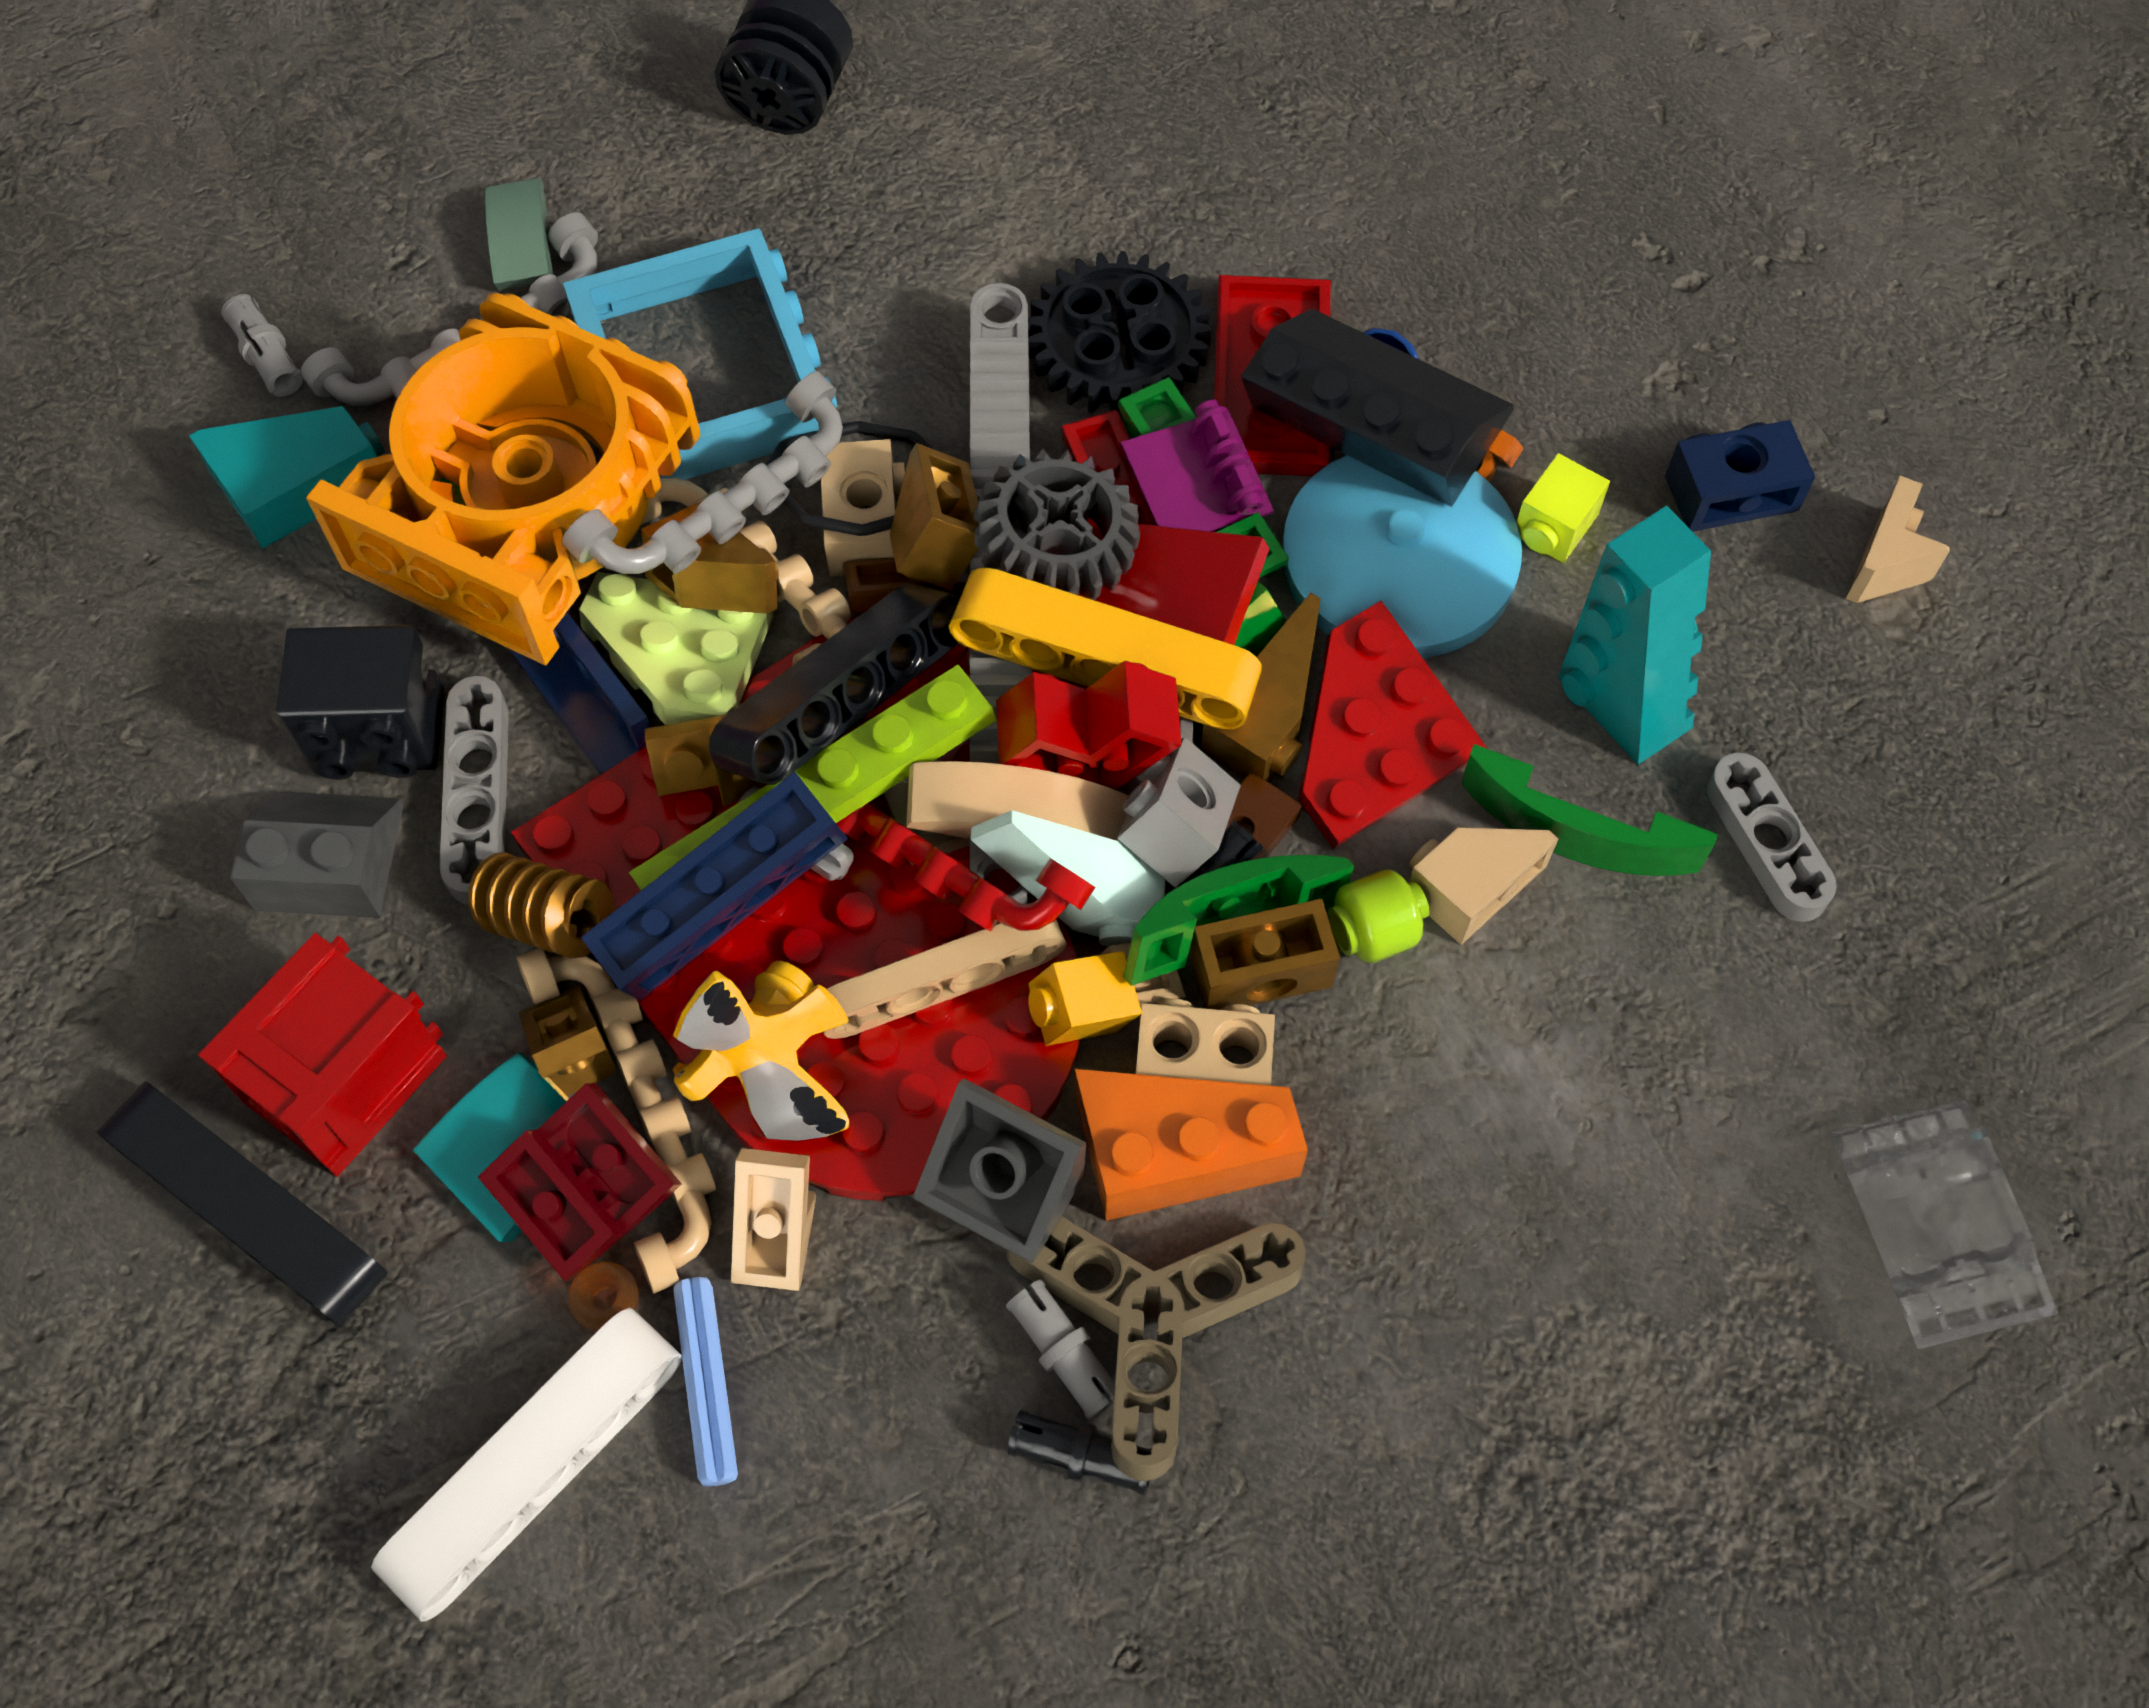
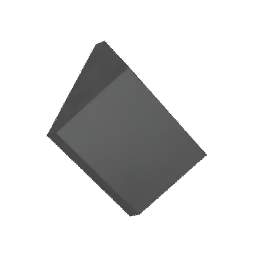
(1001, 1171)

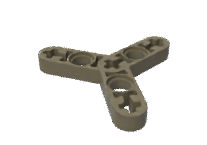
(1181, 1314)

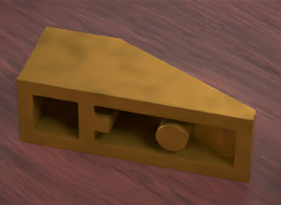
(1273, 722)

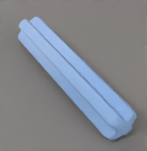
(705, 1382)

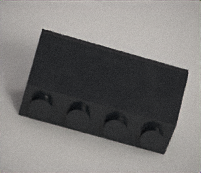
(1375, 403)

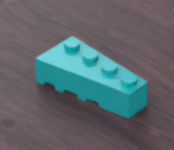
(1639, 635)

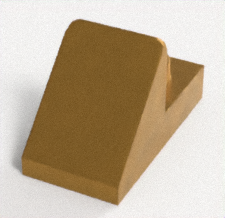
(683, 760)
(566, 1041)

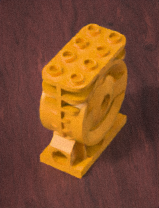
(508, 427)

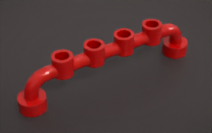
(942, 874)

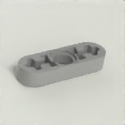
(1763, 861)

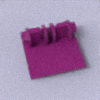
(1197, 473)

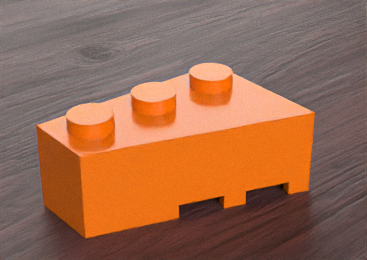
(1184, 1138)

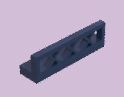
(587, 698)
(714, 888)

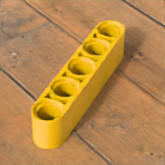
(1088, 639)

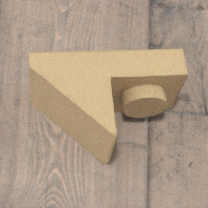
(1895, 553)
(771, 1219)

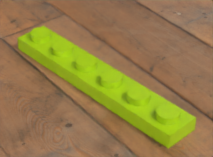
(866, 759)

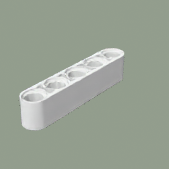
(525, 1464)

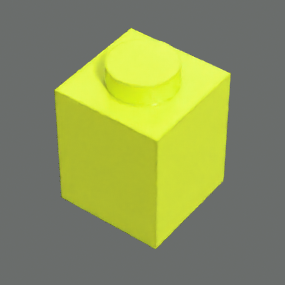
(1561, 508)

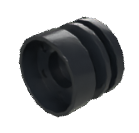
(784, 62)

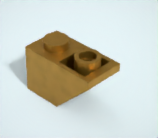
(722, 576)

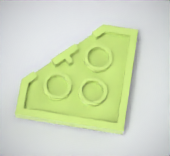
(680, 657)

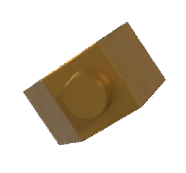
(934, 519)

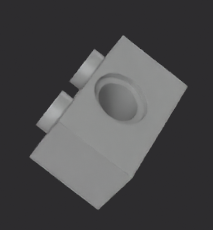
(1179, 812)

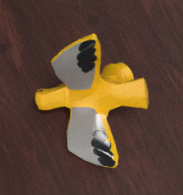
(760, 1048)

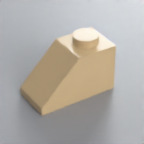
(1478, 873)

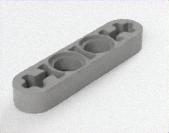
(468, 789)

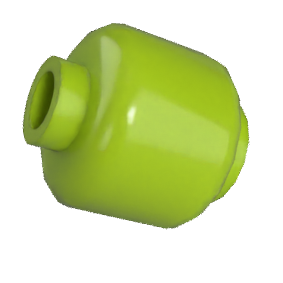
(1378, 916)

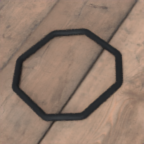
(839, 525)

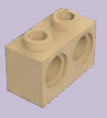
(1205, 1036)

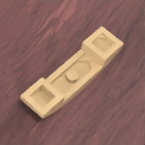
(963, 794)

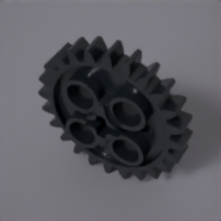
(1080, 345)

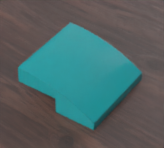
(482, 1128)

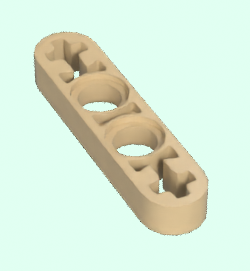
(941, 975)

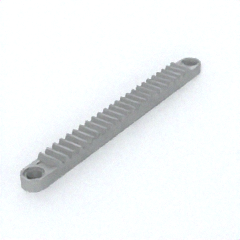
(996, 439)

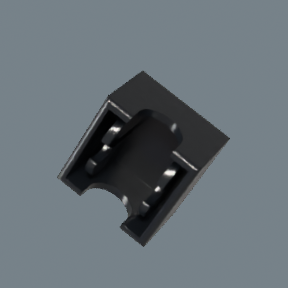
(360, 700)

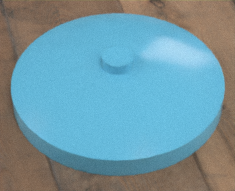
(1375, 539)

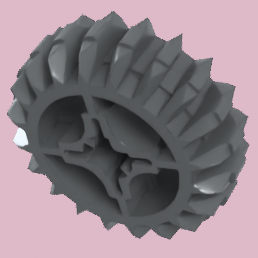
(1053, 505)

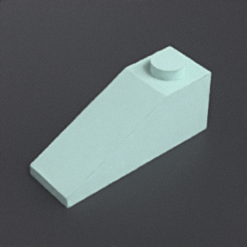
(1122, 879)

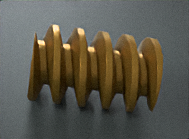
(537, 903)

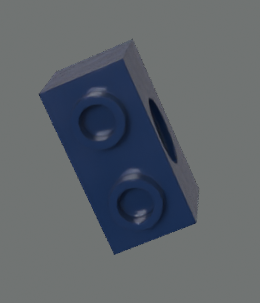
(1739, 475)

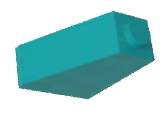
(277, 462)

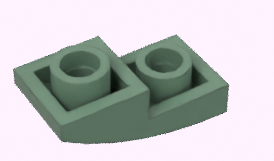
(517, 233)

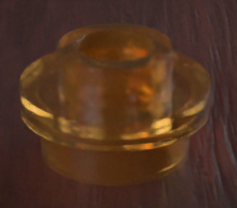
(591, 1281)

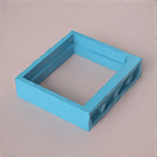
(694, 271)

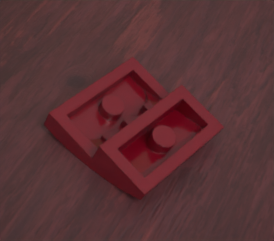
(579, 1181)

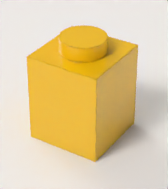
(1083, 998)

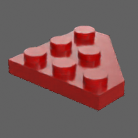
(1377, 728)

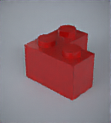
(1093, 732)

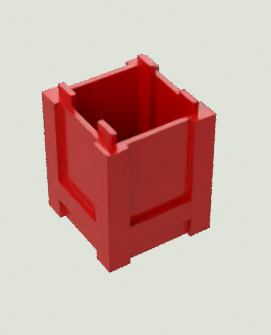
(326, 1053)

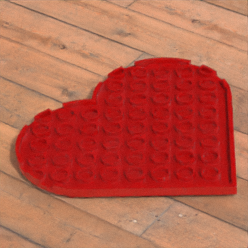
(886, 1079)

